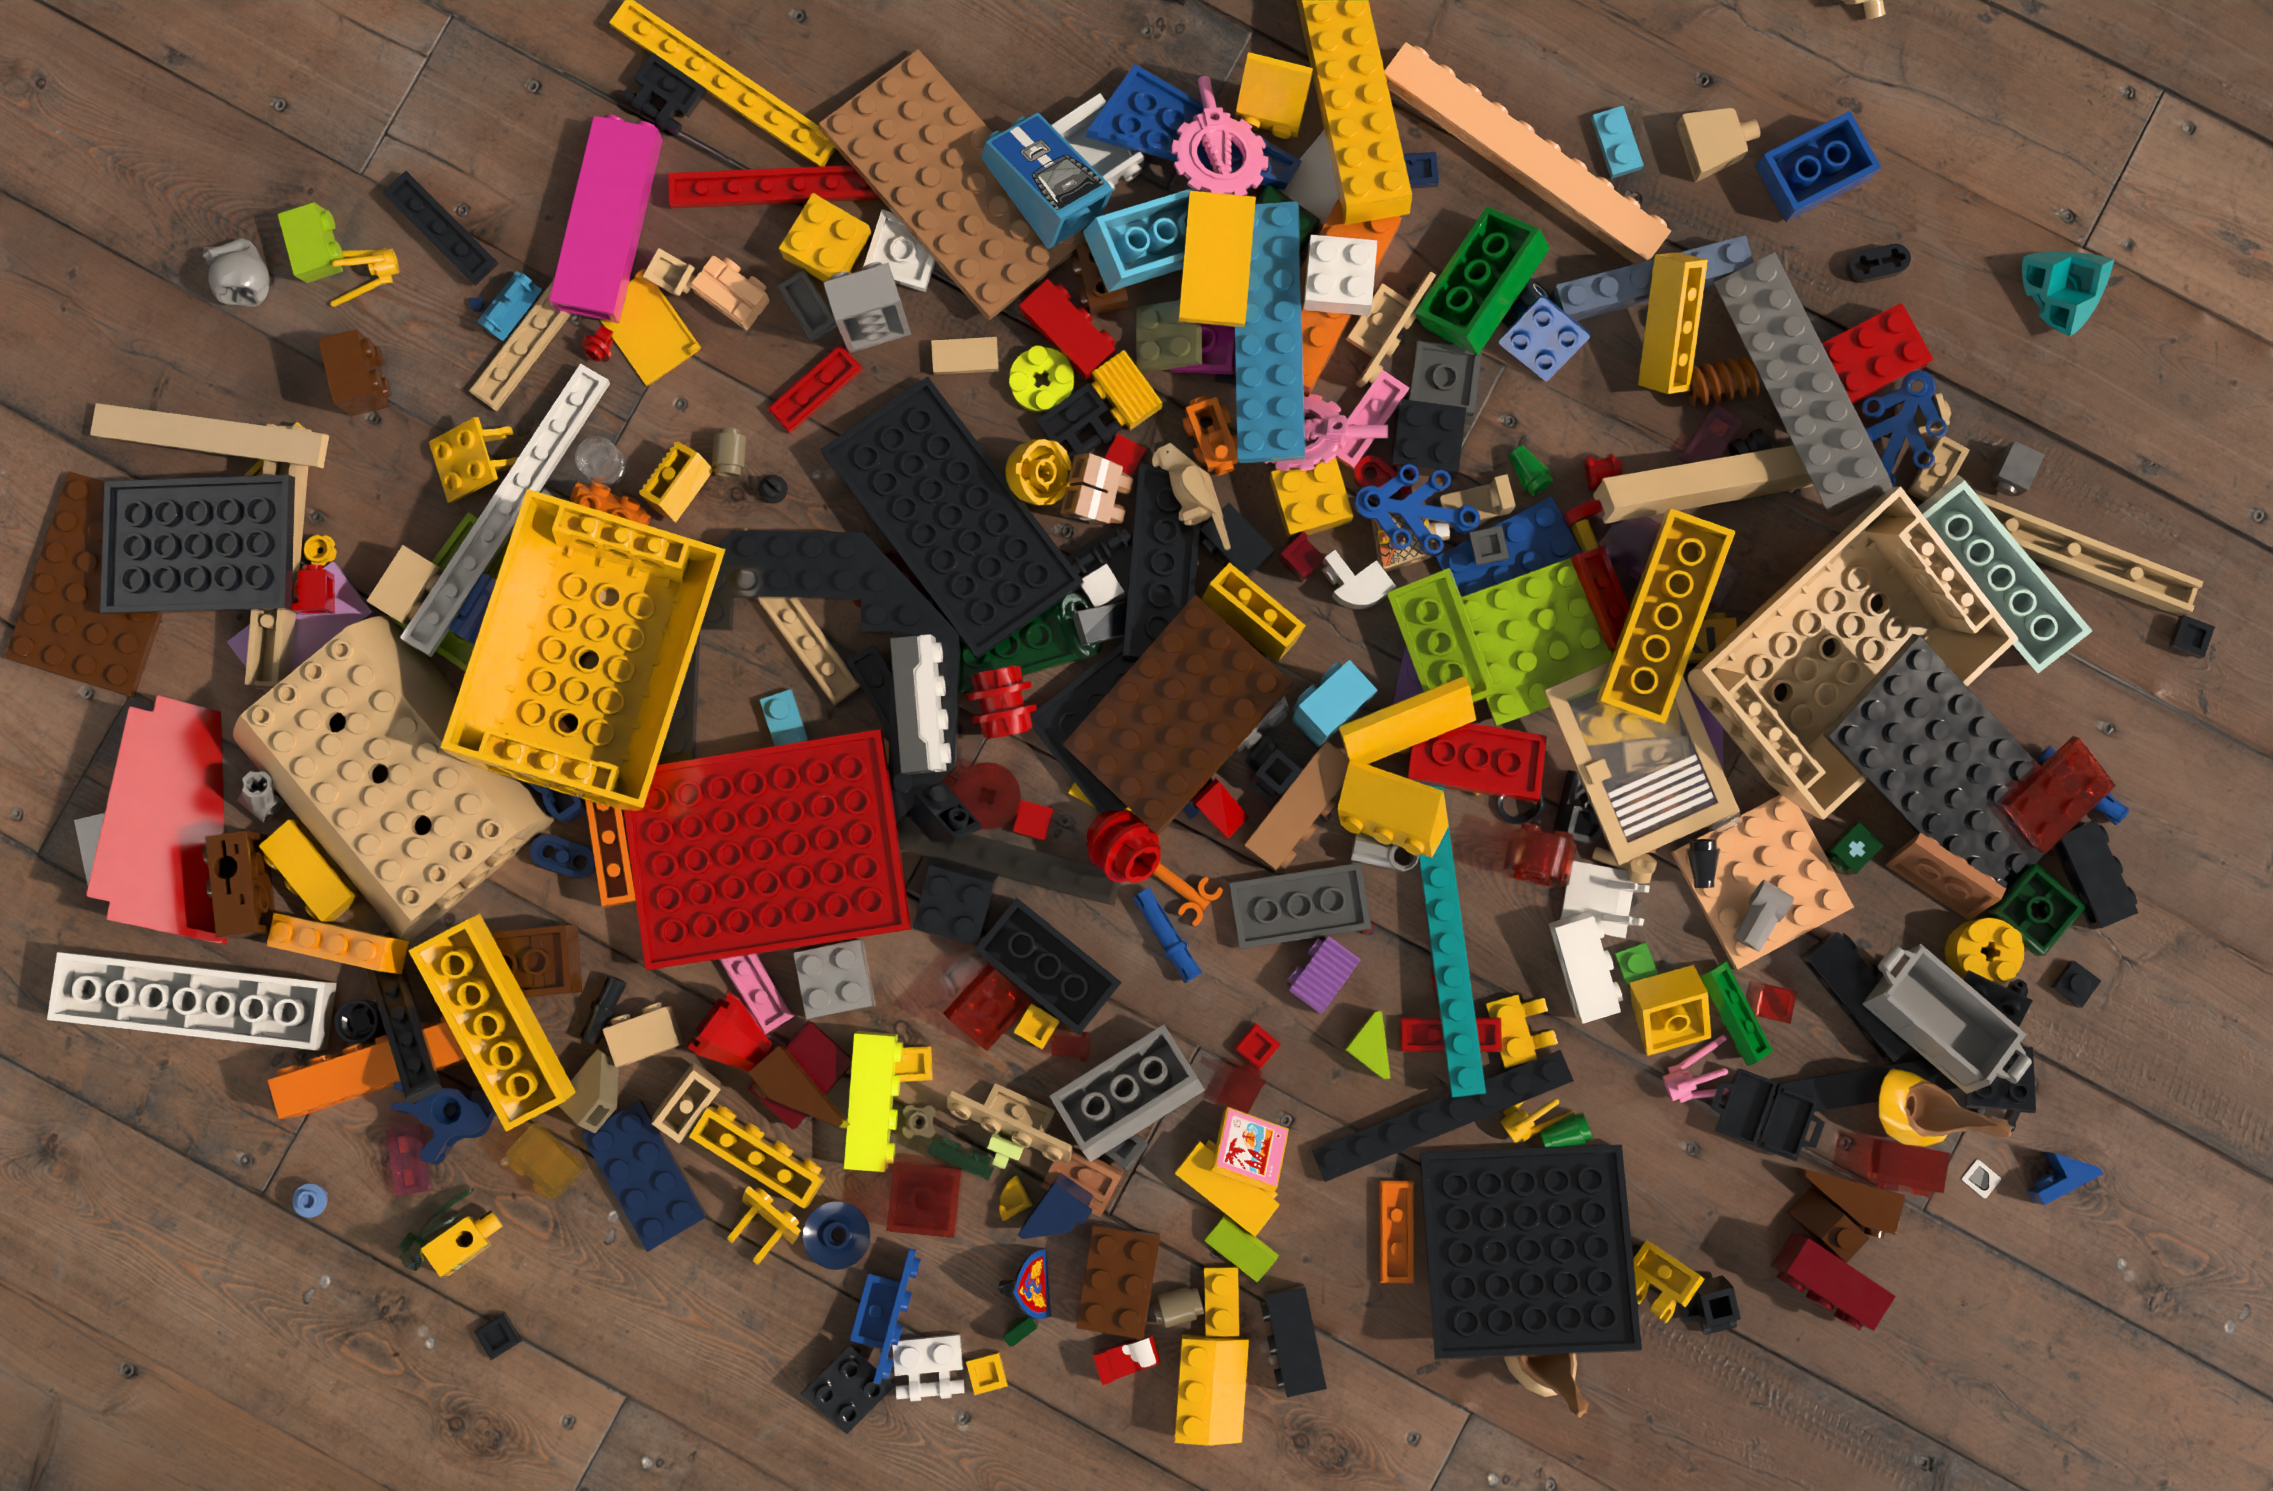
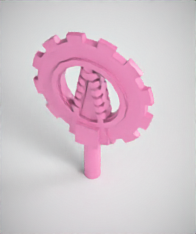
(1216, 132)
(1327, 433)

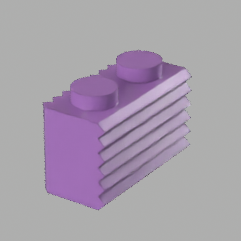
(1323, 974)

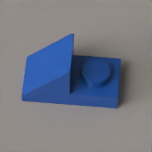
(2069, 1176)

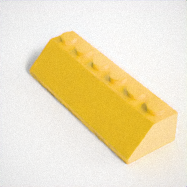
(492, 1022)

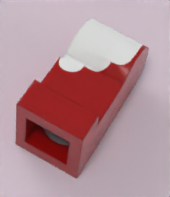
(1126, 1358)

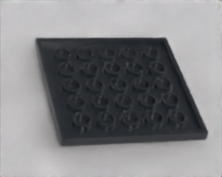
(1529, 1252)

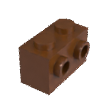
(1094, 293)

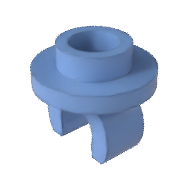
(310, 1200)

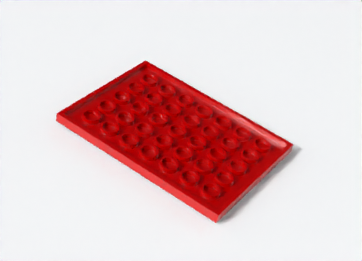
(767, 851)

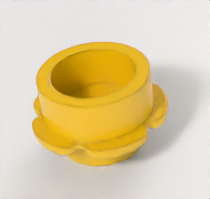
(314, 543)

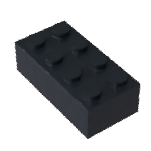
(1048, 966)

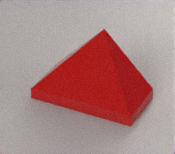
(1220, 809)

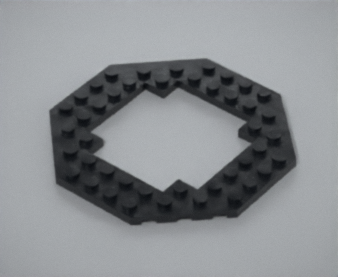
(827, 569)

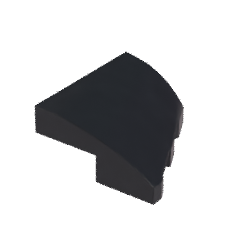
(1576, 812)

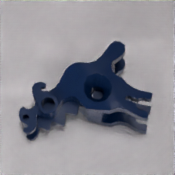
(451, 1117)

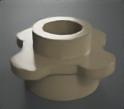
(925, 1114)

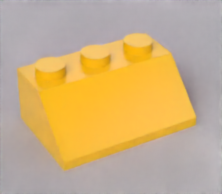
(1392, 809)
(1211, 1390)

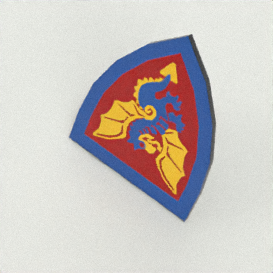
(1030, 1286)

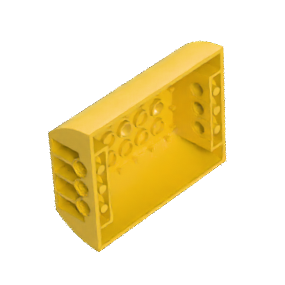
(548, 616)

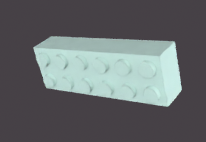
(2005, 574)

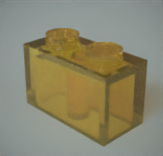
(545, 1161)

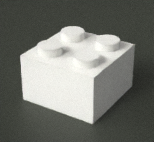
(1340, 275)

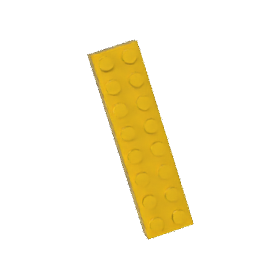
(1356, 109)

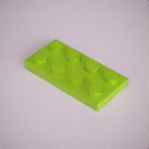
(1440, 634)

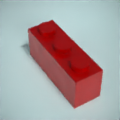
(1068, 328)

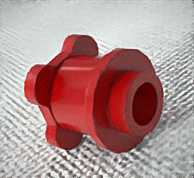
(1600, 469)

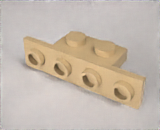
(1379, 331)
(1015, 1117)

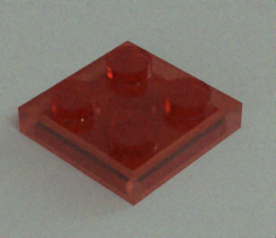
(987, 1007)

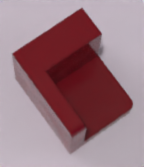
(1301, 557)

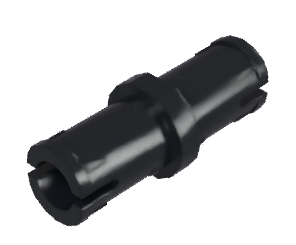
(603, 1009)

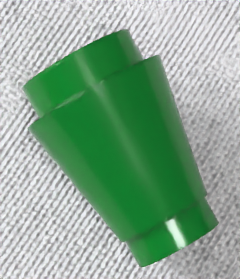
(1531, 472)
(1567, 1132)

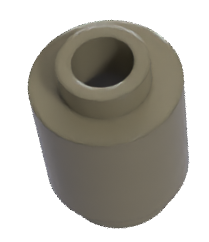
(728, 452)
(1178, 1306)

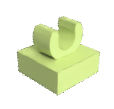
(1005, 1149)

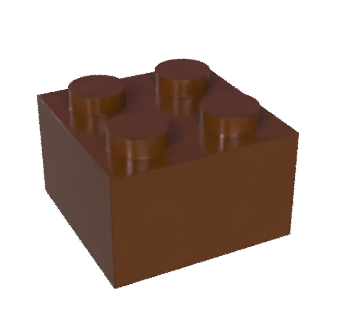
(355, 372)

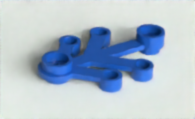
(1903, 423)
(1412, 510)

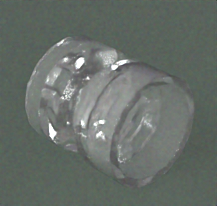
(600, 460)

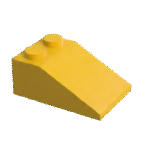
(1273, 95)

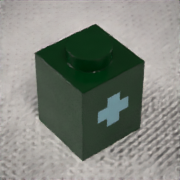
(1852, 849)

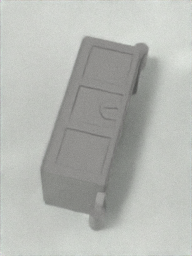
(1946, 1019)

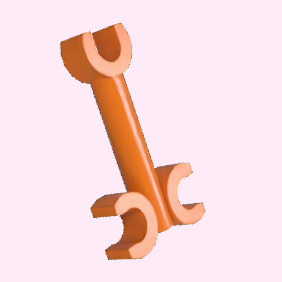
(1197, 900)

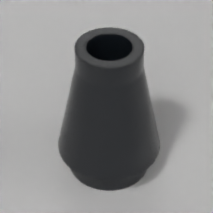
(1703, 861)

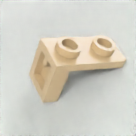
(1489, 500)

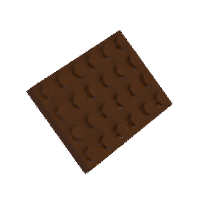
(61, 613)
(1178, 714)

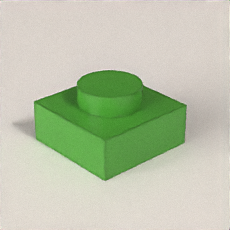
(1635, 963)

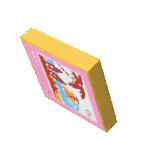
(1250, 1149)

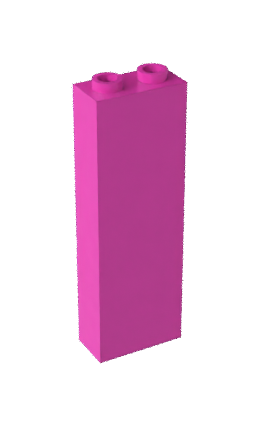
(606, 218)

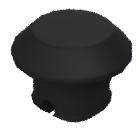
(773, 489)

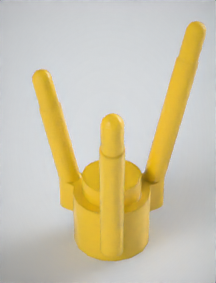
(380, 262)
(1520, 1124)

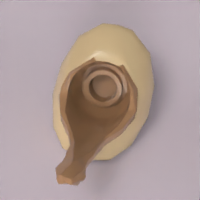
(1550, 1376)

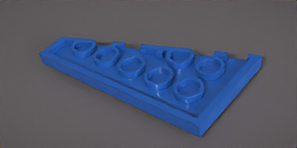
(1150, 111)

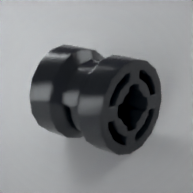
(1756, 441)

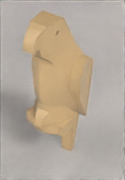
(1191, 488)

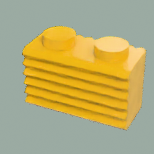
(1126, 391)
(676, 481)

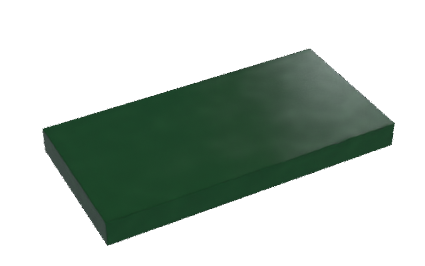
(1033, 648)

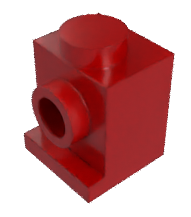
(314, 591)

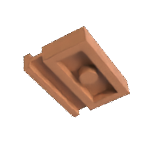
(1094, 1176)

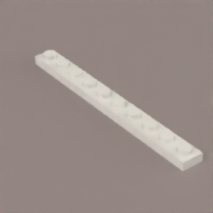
(500, 515)

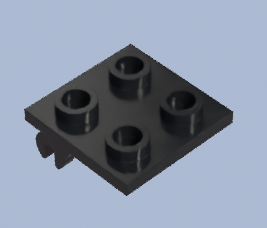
(2007, 1095)

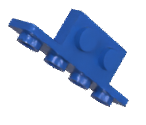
(879, 1313)

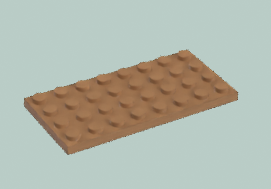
(922, 158)

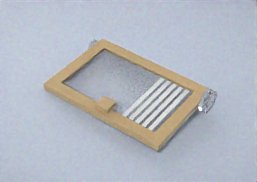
(1639, 775)

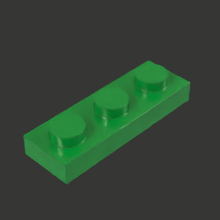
(1736, 1014)

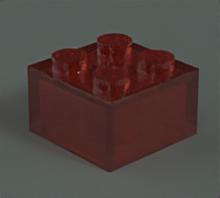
(925, 1199)

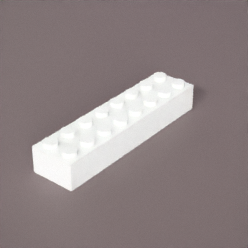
(192, 1001)

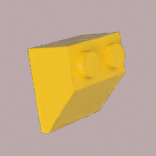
(1671, 1010)

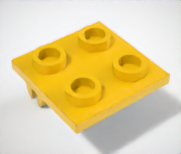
(464, 459)
(760, 1203)

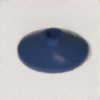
(824, 1248)

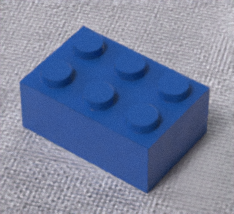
(1817, 166)

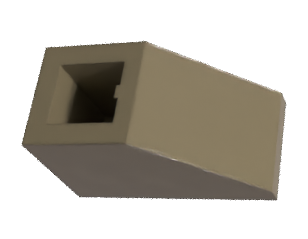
(595, 1092)

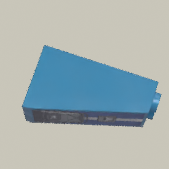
(1046, 179)

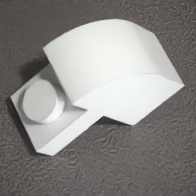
(1357, 591)

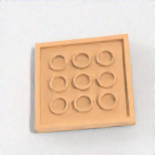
(1772, 846)

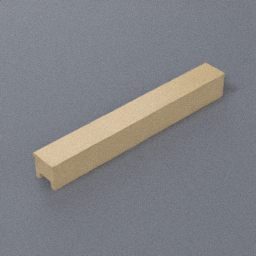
(1701, 483)
(2098, 561)
(273, 630)

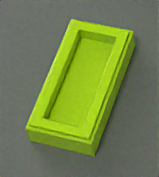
(1241, 1248)

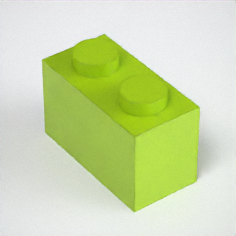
(311, 242)

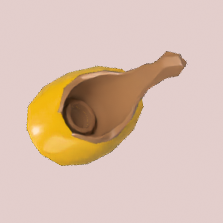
(1925, 1114)

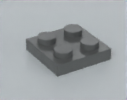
(1445, 375)

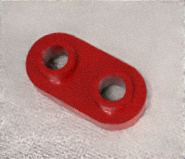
(1383, 472)

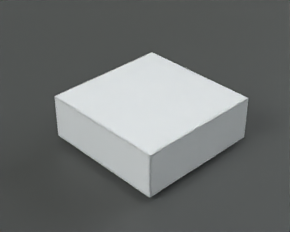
(1101, 586)

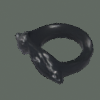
(1532, 815)

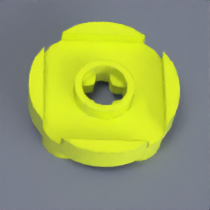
(1040, 361)

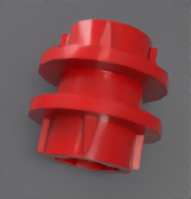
(1001, 702)
(1123, 846)

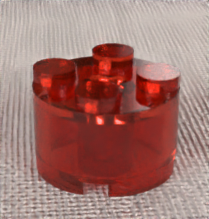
(994, 778)
(1540, 856)

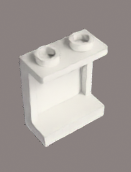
(1108, 160)

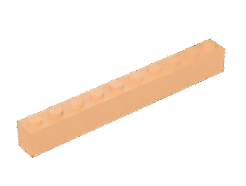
(1524, 155)

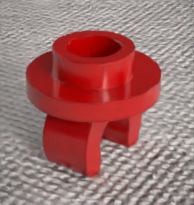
(598, 347)

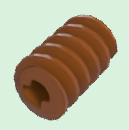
(1723, 378)

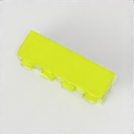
(872, 1101)

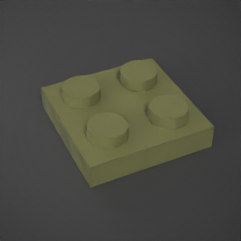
(1164, 340)

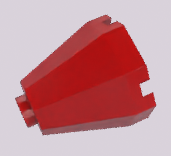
(731, 1035)

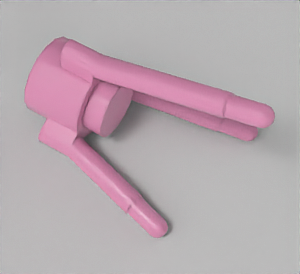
(1680, 1083)

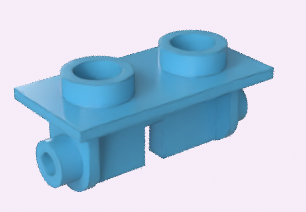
(510, 305)

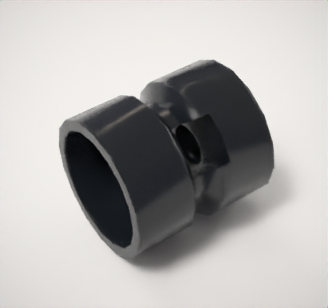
(359, 1021)

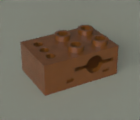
(239, 884)
(543, 959)

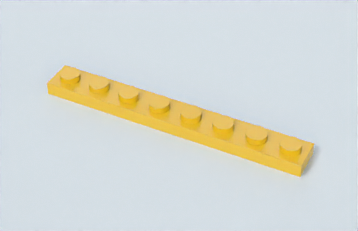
(723, 82)

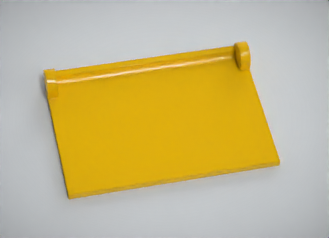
(651, 331)

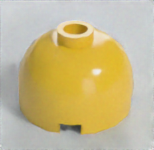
(1038, 471)

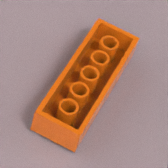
(1324, 329)
(353, 1075)

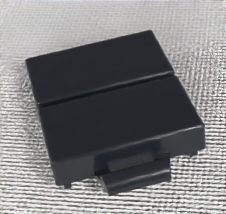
(1780, 1119)

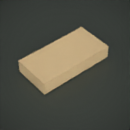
(965, 355)

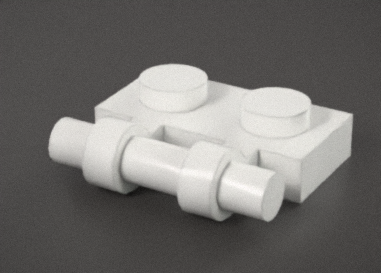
(928, 1356)

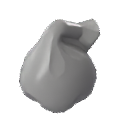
(237, 273)

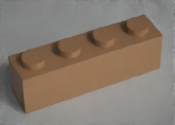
(1299, 808)

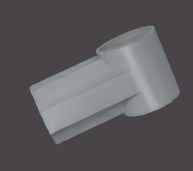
(259, 796)
(1371, 852)
(1766, 908)

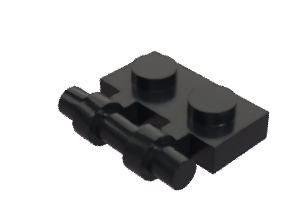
(669, 85)
(1073, 416)

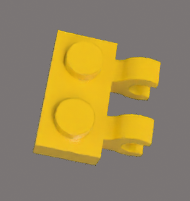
(1517, 1043)
(1668, 1275)

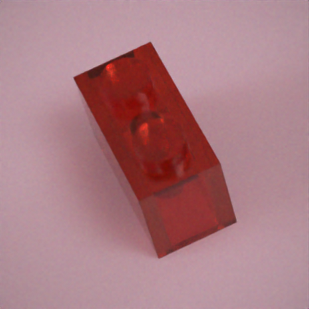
(1908, 1166)

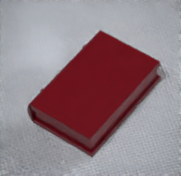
(820, 1059)

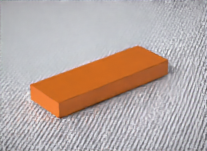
(1396, 1231)

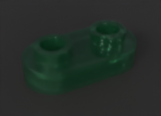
(1064, 613)

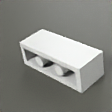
(1586, 967)

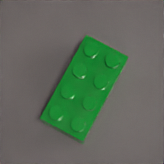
(1482, 280)

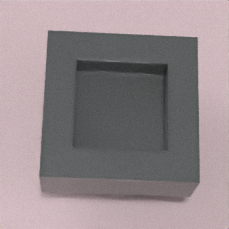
(1488, 546)
(1127, 1152)

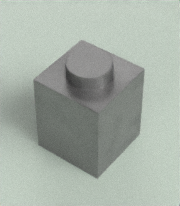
(2016, 469)

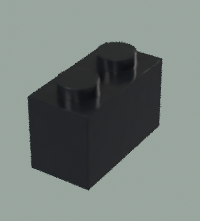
(1247, 548)

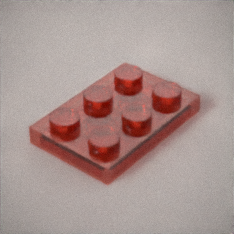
(2058, 794)

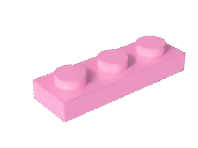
(1373, 409)

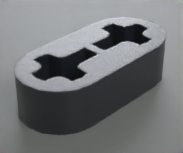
(1879, 270)

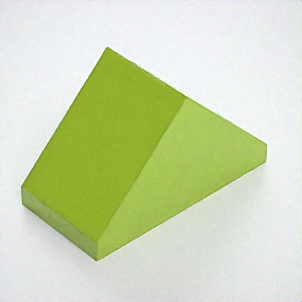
(1370, 1045)

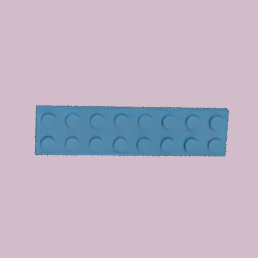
(1272, 342)

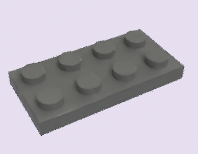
(1300, 905)

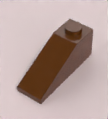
(788, 1083)
(1863, 1204)

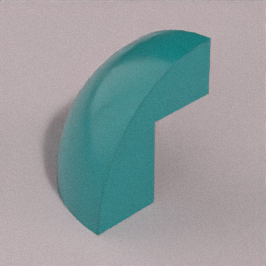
(2066, 286)

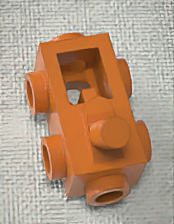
(1215, 444)
(599, 498)

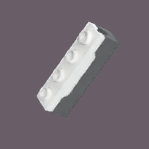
(919, 704)

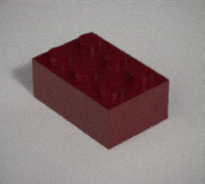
(1832, 1283)

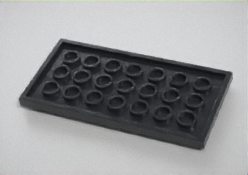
(952, 517)
(1939, 760)

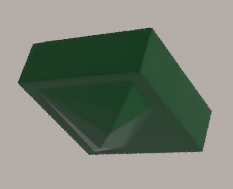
(1019, 1329)

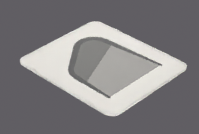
(1981, 1179)

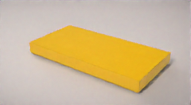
(1217, 259)
(1409, 722)

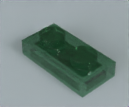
(949, 1151)

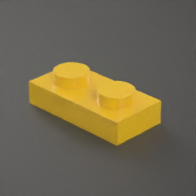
(1221, 1301)

